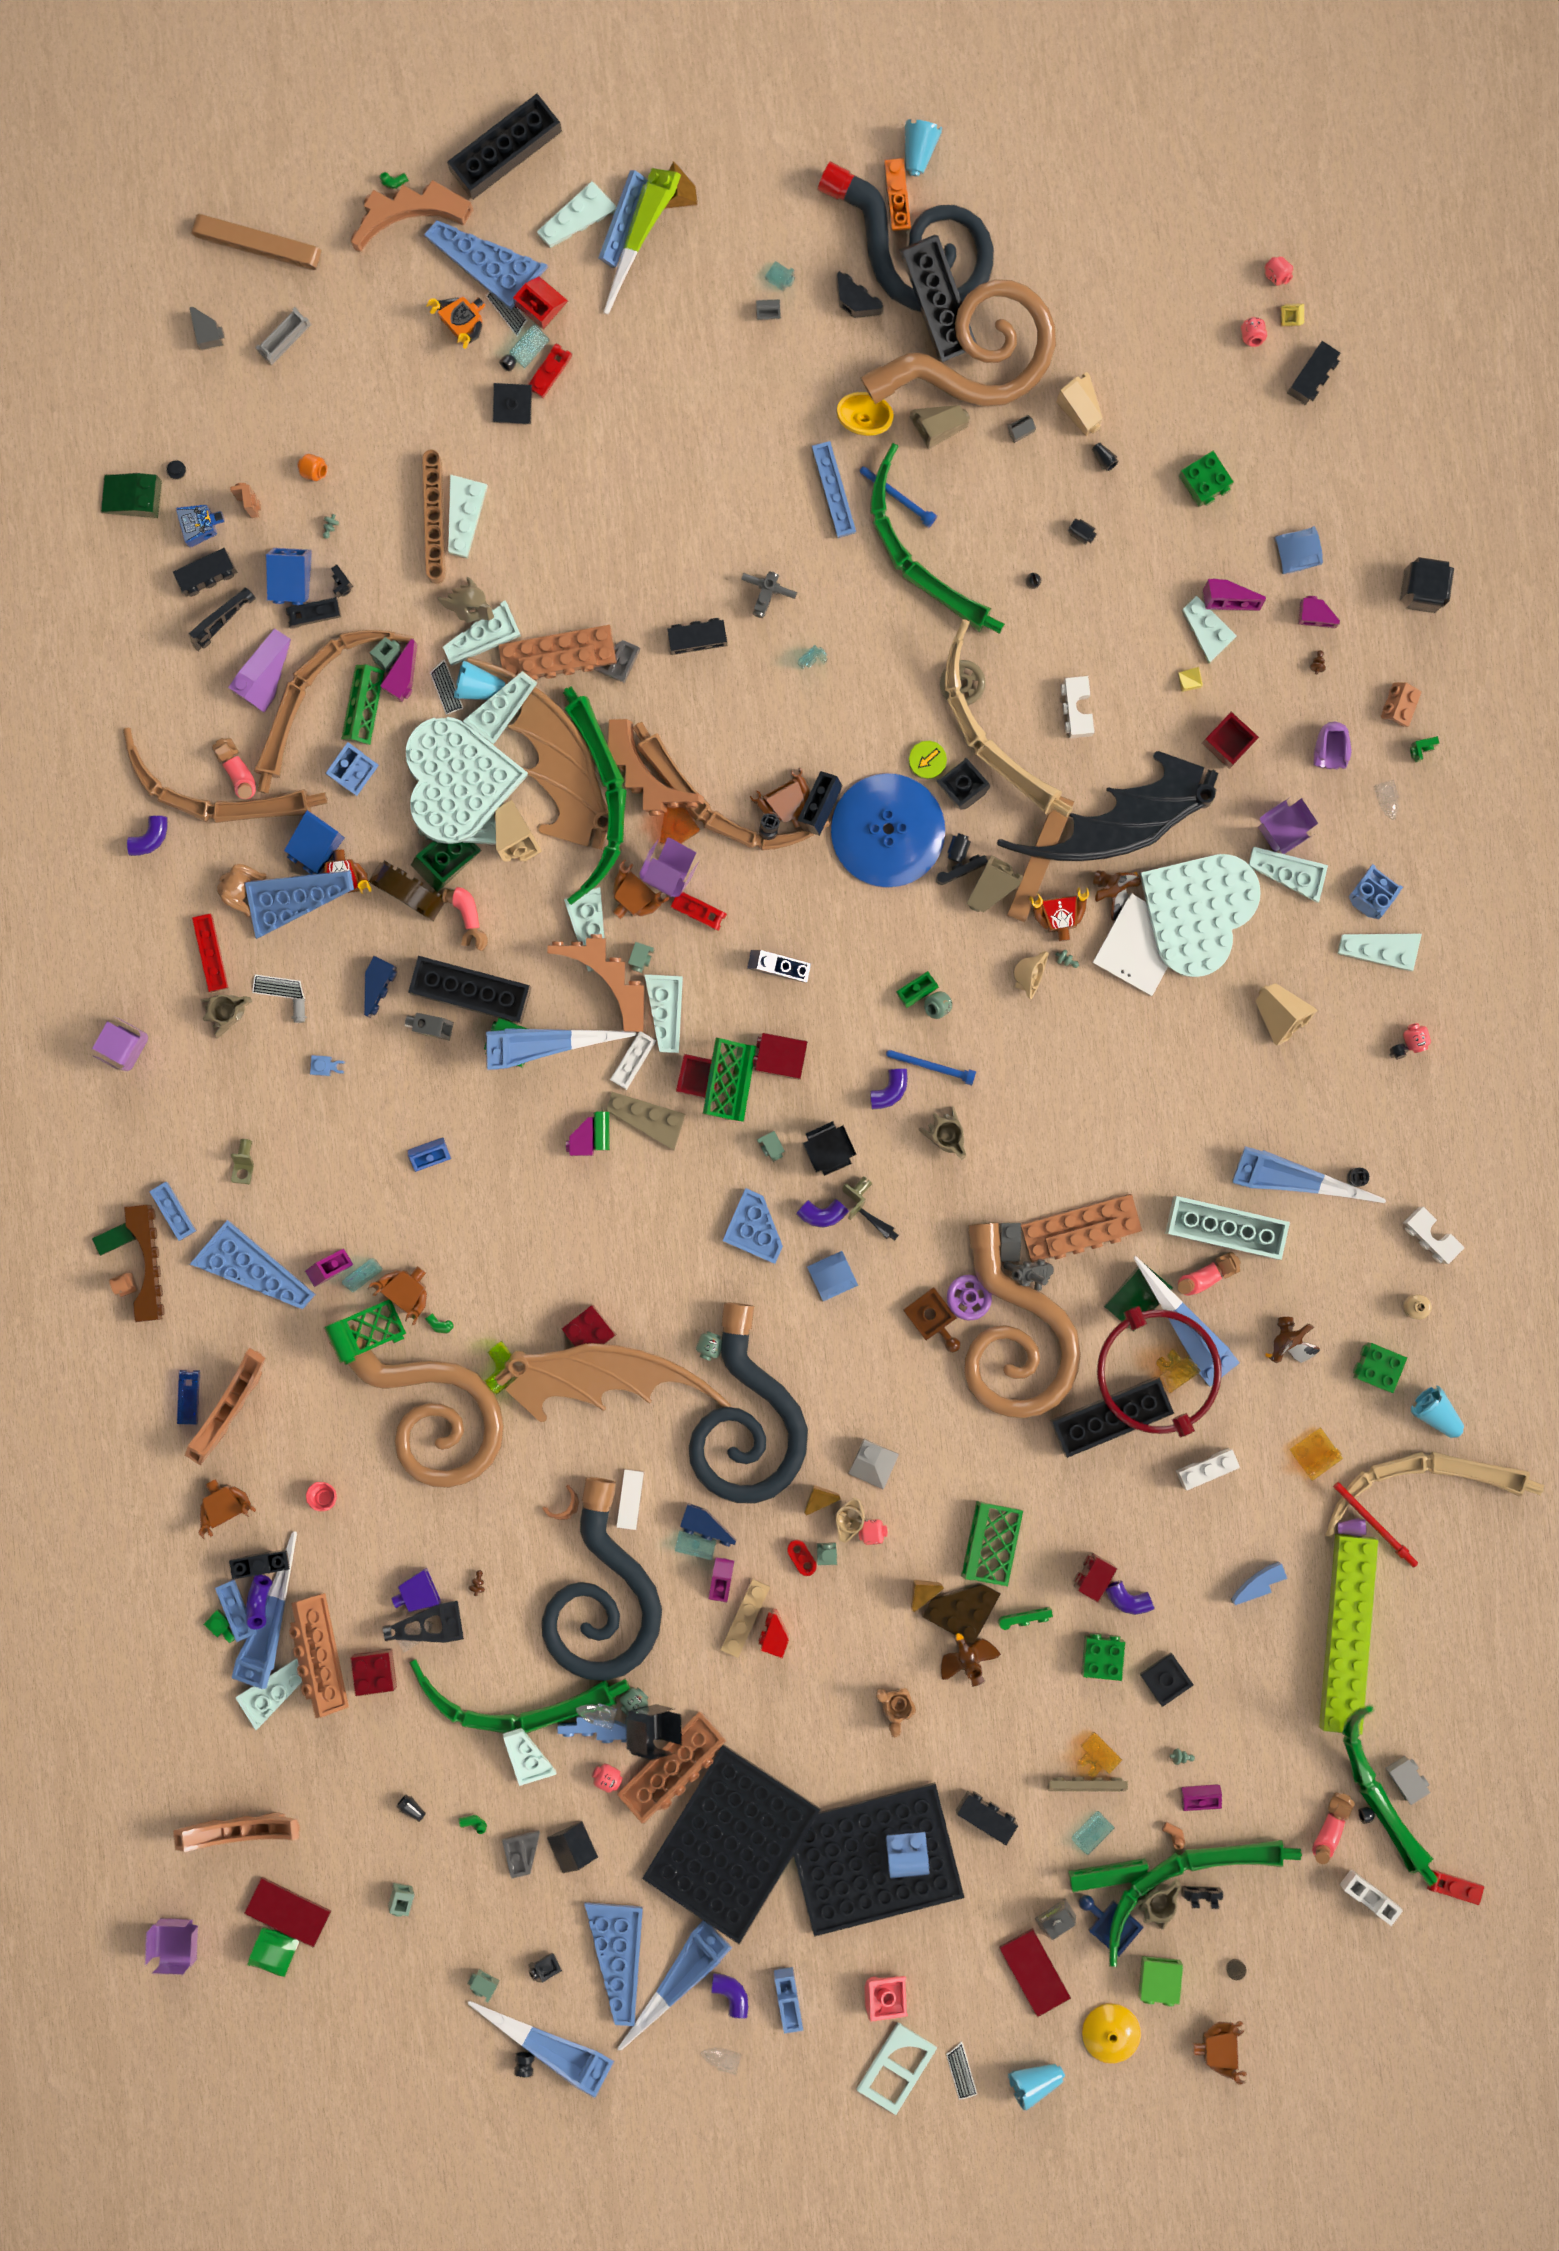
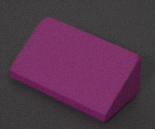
(1201, 1797)

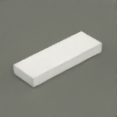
(633, 1060)
(630, 1499)

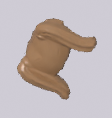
(233, 889)
(896, 1712)

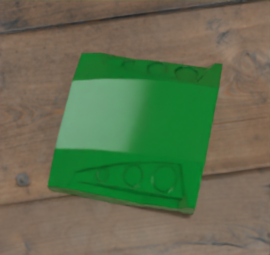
(273, 1951)

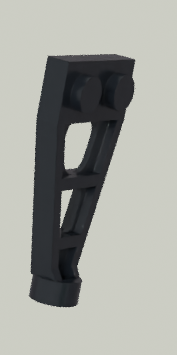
(201, 634)
(450, 1621)

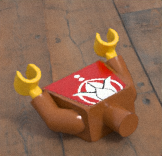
(358, 874)
(1060, 913)

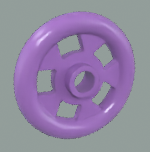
(953, 1302)

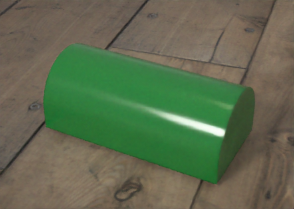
(917, 989)
(601, 1131)

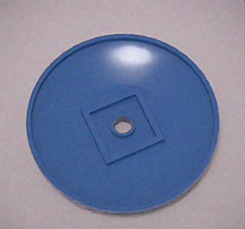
(883, 857)

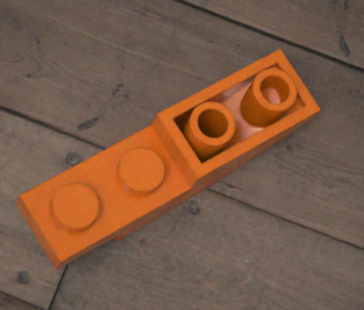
(897, 194)

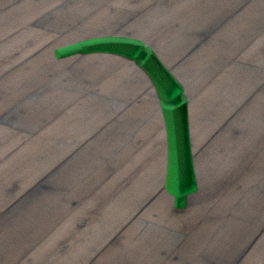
(912, 570)
(583, 717)
(528, 1720)
(1264, 1853)
(1412, 1853)

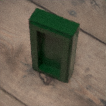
(113, 1239)

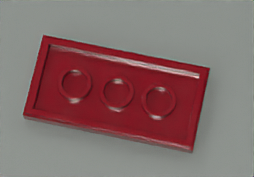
(287, 1912)
(1035, 1972)

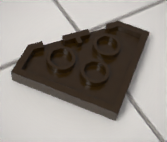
(963, 1611)

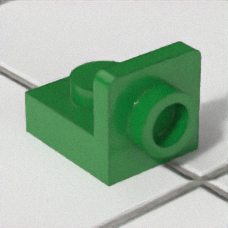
(1426, 745)

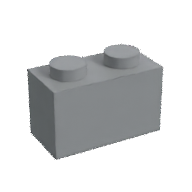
(1408, 1780)

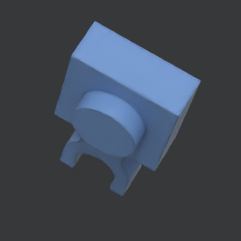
(323, 1065)

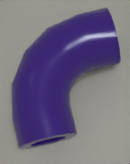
(151, 839)
(893, 1092)
(822, 1217)
(257, 1602)
(1128, 1603)
(734, 1992)

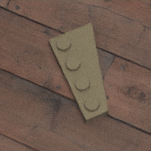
(651, 1119)

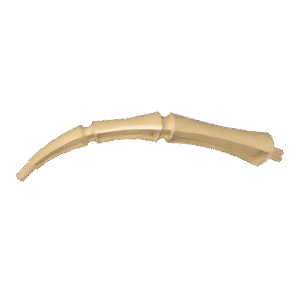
(1039, 792)
(1508, 1479)

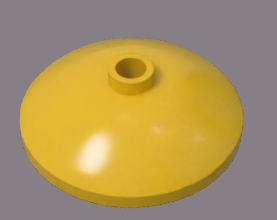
(862, 416)
(1107, 2021)

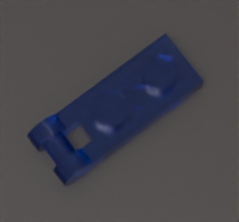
(188, 1397)

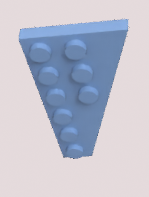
(490, 264)
(288, 898)
(244, 1262)
(617, 1945)

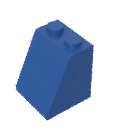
(288, 575)
(313, 843)

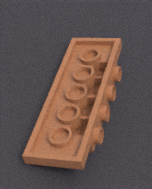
(560, 653)
(1081, 1229)
(317, 1656)
(668, 1775)

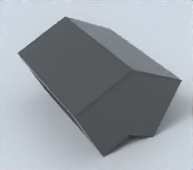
(768, 309)
(1021, 428)

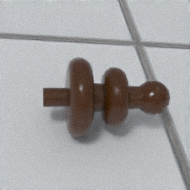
(1318, 663)
(477, 1581)

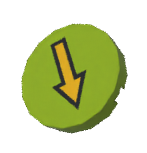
(927, 759)

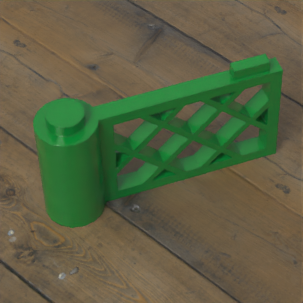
(346, 1344)

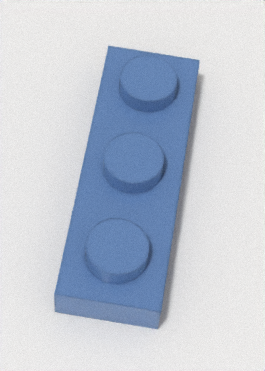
(173, 1211)
(234, 1610)

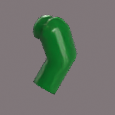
(392, 182)
(439, 1327)
(474, 1821)

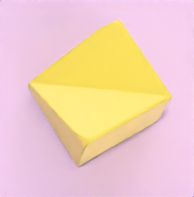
(1292, 314)
(1190, 679)

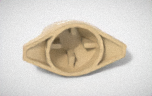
(1030, 972)
(850, 1519)

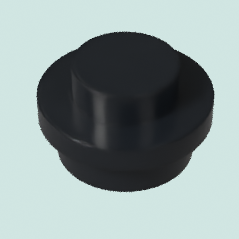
(176, 469)
(1398, 1051)

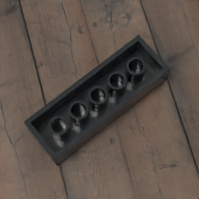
(504, 146)
(935, 293)
(470, 989)
(1097, 1424)

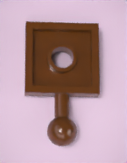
(942, 1318)

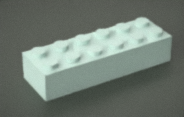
(1227, 1227)

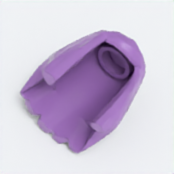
(1333, 746)

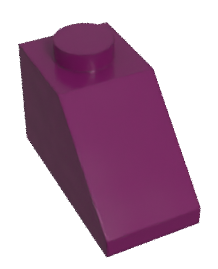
(1316, 613)
(582, 1139)
(328, 1267)
(721, 1579)

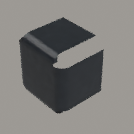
(1429, 582)
(829, 1148)
(652, 1724)

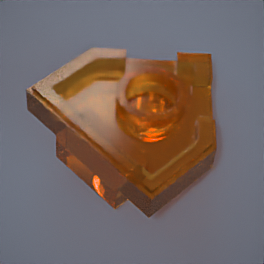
(678, 825)

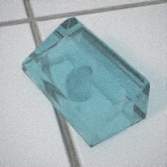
(529, 346)
(362, 1275)
(695, 1545)
(1092, 1833)

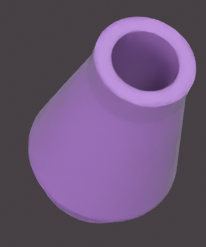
(1352, 1527)

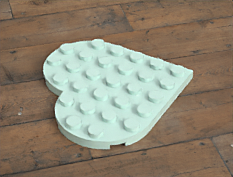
(458, 779)
(1197, 908)

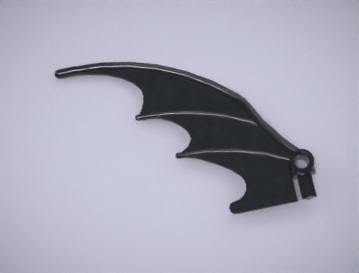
(1137, 819)

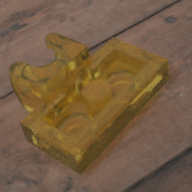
(1176, 1371)
(1098, 1755)

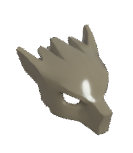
(465, 599)
(225, 1011)
(947, 1133)
(1160, 1903)

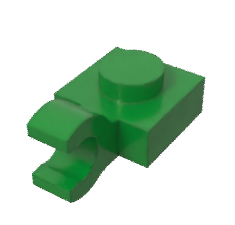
(218, 1625)

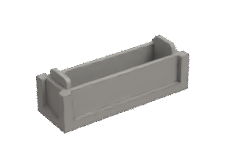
(283, 336)

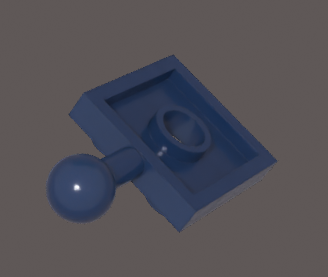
(1102, 1926)

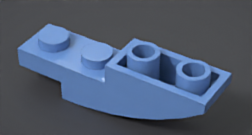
(588, 1729)

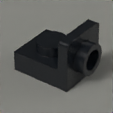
(345, 588)
(544, 1968)

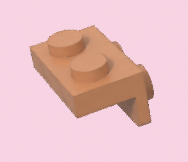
(244, 493)
(1401, 703)

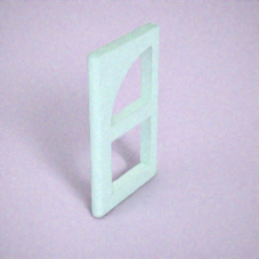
(898, 2038)

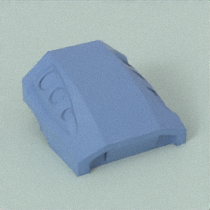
(1299, 550)
(1374, 893)
(832, 1276)

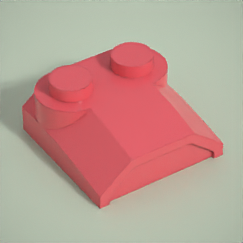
(885, 1998)

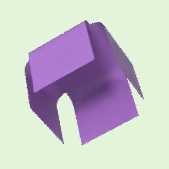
(1287, 826)
(670, 869)
(120, 1045)
(174, 1943)

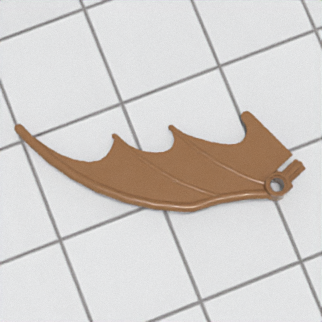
(563, 766)
(589, 1372)

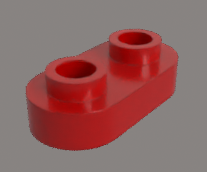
(802, 1557)

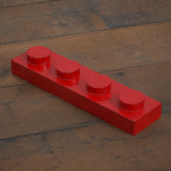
(210, 952)

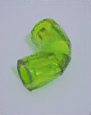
(500, 1355)

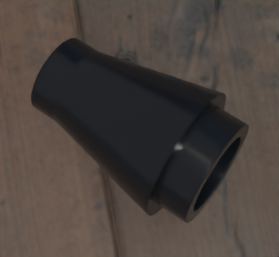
(1106, 458)
(410, 1807)

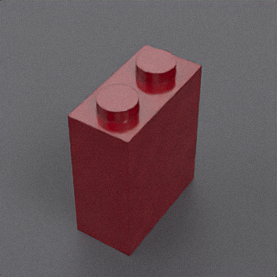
(780, 1056)

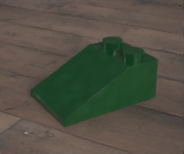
(131, 495)
(443, 861)
(1134, 1293)

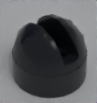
(508, 362)
(1029, 581)
(1366, 1815)

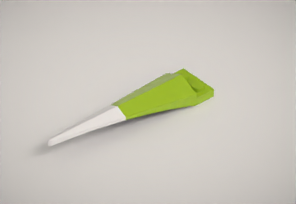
(651, 202)

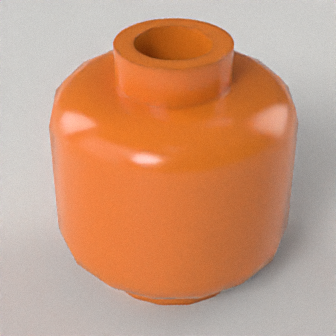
(312, 467)

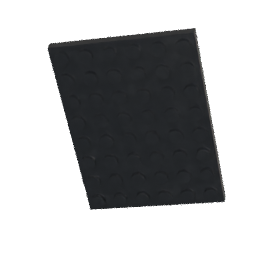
(731, 1844)
(847, 1862)

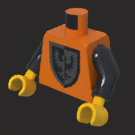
(460, 317)

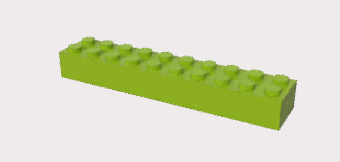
(1348, 1630)

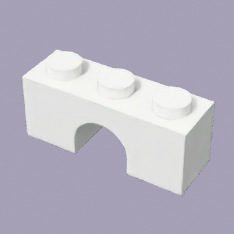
(1078, 724)
(1420, 1224)
(1207, 1470)
(1371, 1897)

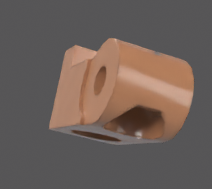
(123, 1284)

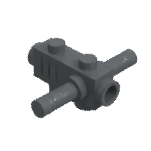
(768, 587)
(1031, 1272)

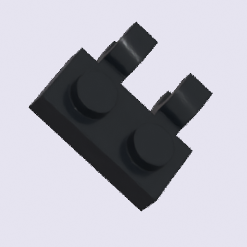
(1211, 1894)

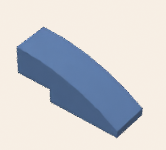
(1259, 1583)
(788, 2000)

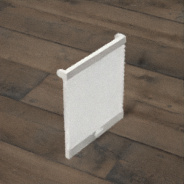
(1132, 948)

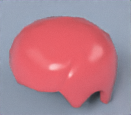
(321, 1496)

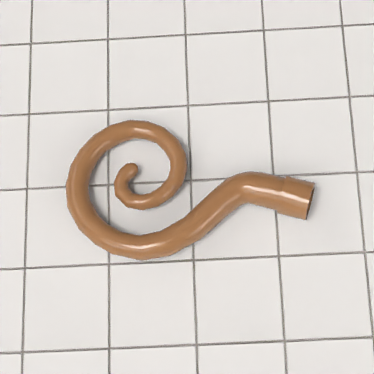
(885, 380)
(987, 1265)
(385, 1376)

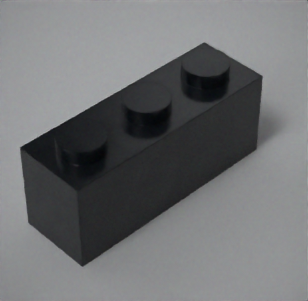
(1314, 373)
(205, 572)
(697, 636)
(820, 803)
(987, 1817)

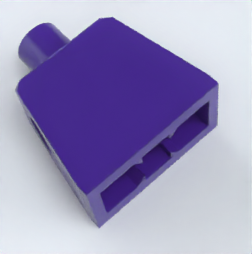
(417, 1592)

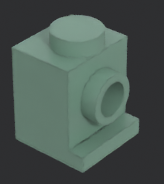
(386, 653)
(640, 957)
(772, 1146)
(826, 1554)
(401, 1900)
(483, 1984)

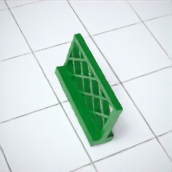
(739, 1081)
(975, 1541)

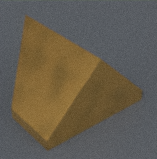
(685, 192)
(819, 1499)
(923, 1592)

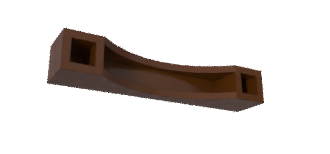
(148, 1303)

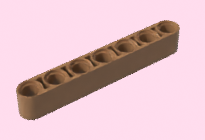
(256, 242)
(430, 508)
(1036, 866)

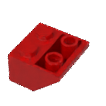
(539, 301)
(775, 1637)

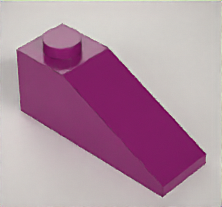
(1226, 595)
(400, 678)

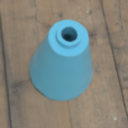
(919, 145)
(476, 683)
(1437, 1411)
(1035, 2083)

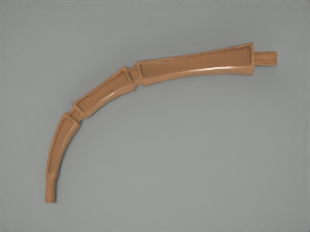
(657, 755)
(271, 757)
(222, 811)

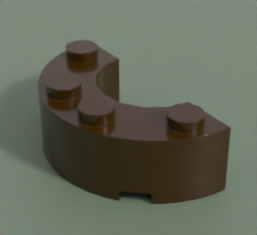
(407, 890)

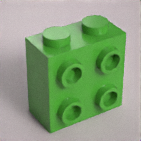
(1160, 1980)

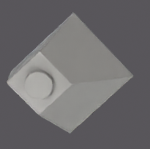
(873, 1463)

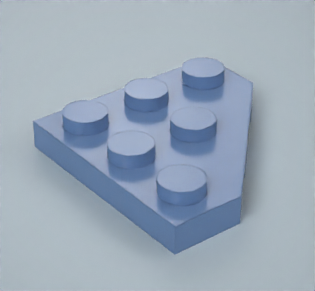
(754, 1228)

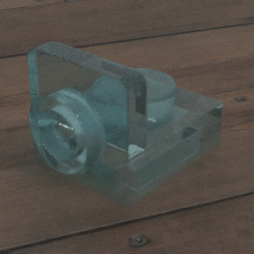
(780, 276)
(808, 658)

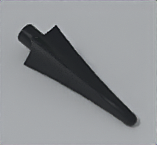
(886, 1229)

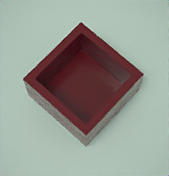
(1230, 740)
(695, 1076)
(589, 1328)
(1094, 1577)
(373, 1672)

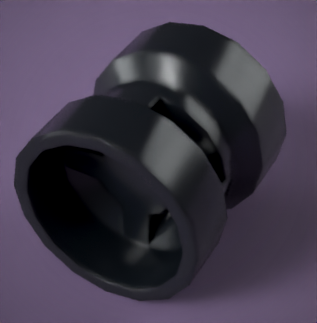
(769, 826)
(1354, 1177)
(524, 2064)

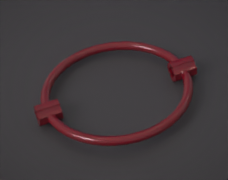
(1183, 1423)

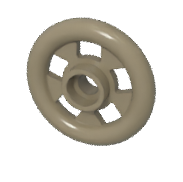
(977, 675)

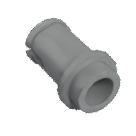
(299, 1010)

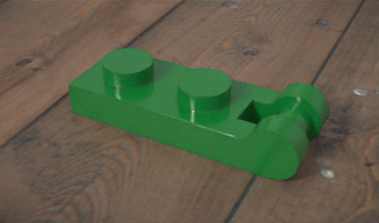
(1024, 1618)

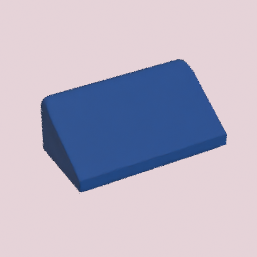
(429, 1154)

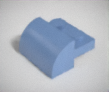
(352, 769)
(907, 1855)

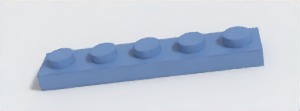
(622, 219)
(833, 489)

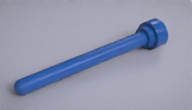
(927, 517)
(966, 1076)

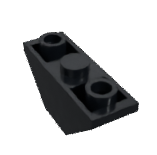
(855, 298)
(259, 1564)

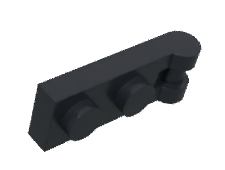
(313, 612)
(960, 870)

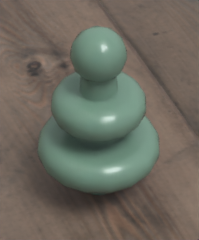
(329, 527)
(1068, 960)
(1181, 1757)

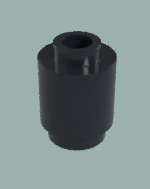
(1082, 531)
(958, 848)

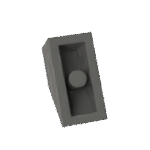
(206, 330)
(1010, 1241)

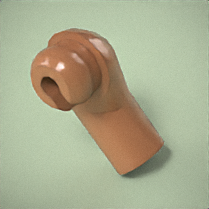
(1177, 1835)

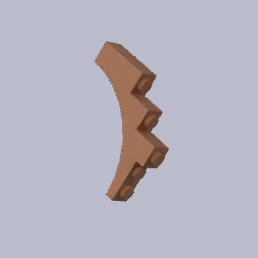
(406, 204)
(638, 777)
(613, 972)
(229, 1406)
(243, 1828)

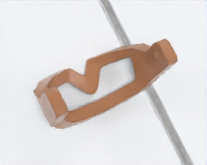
(570, 1510)

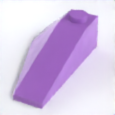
(261, 673)

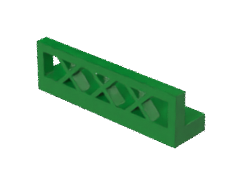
(359, 702)
(1107, 1875)

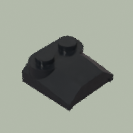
(964, 785)

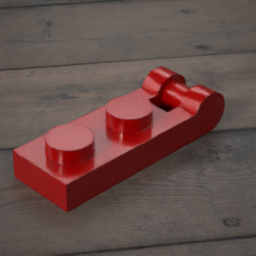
(549, 370)
(698, 910)
(1457, 1888)

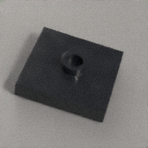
(512, 403)
(1166, 1679)

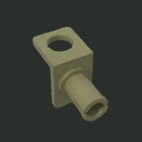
(243, 1161)
(856, 1194)

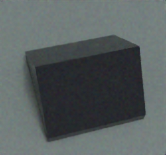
(572, 1848)

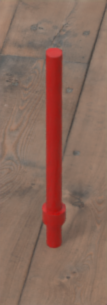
(1400, 1549)

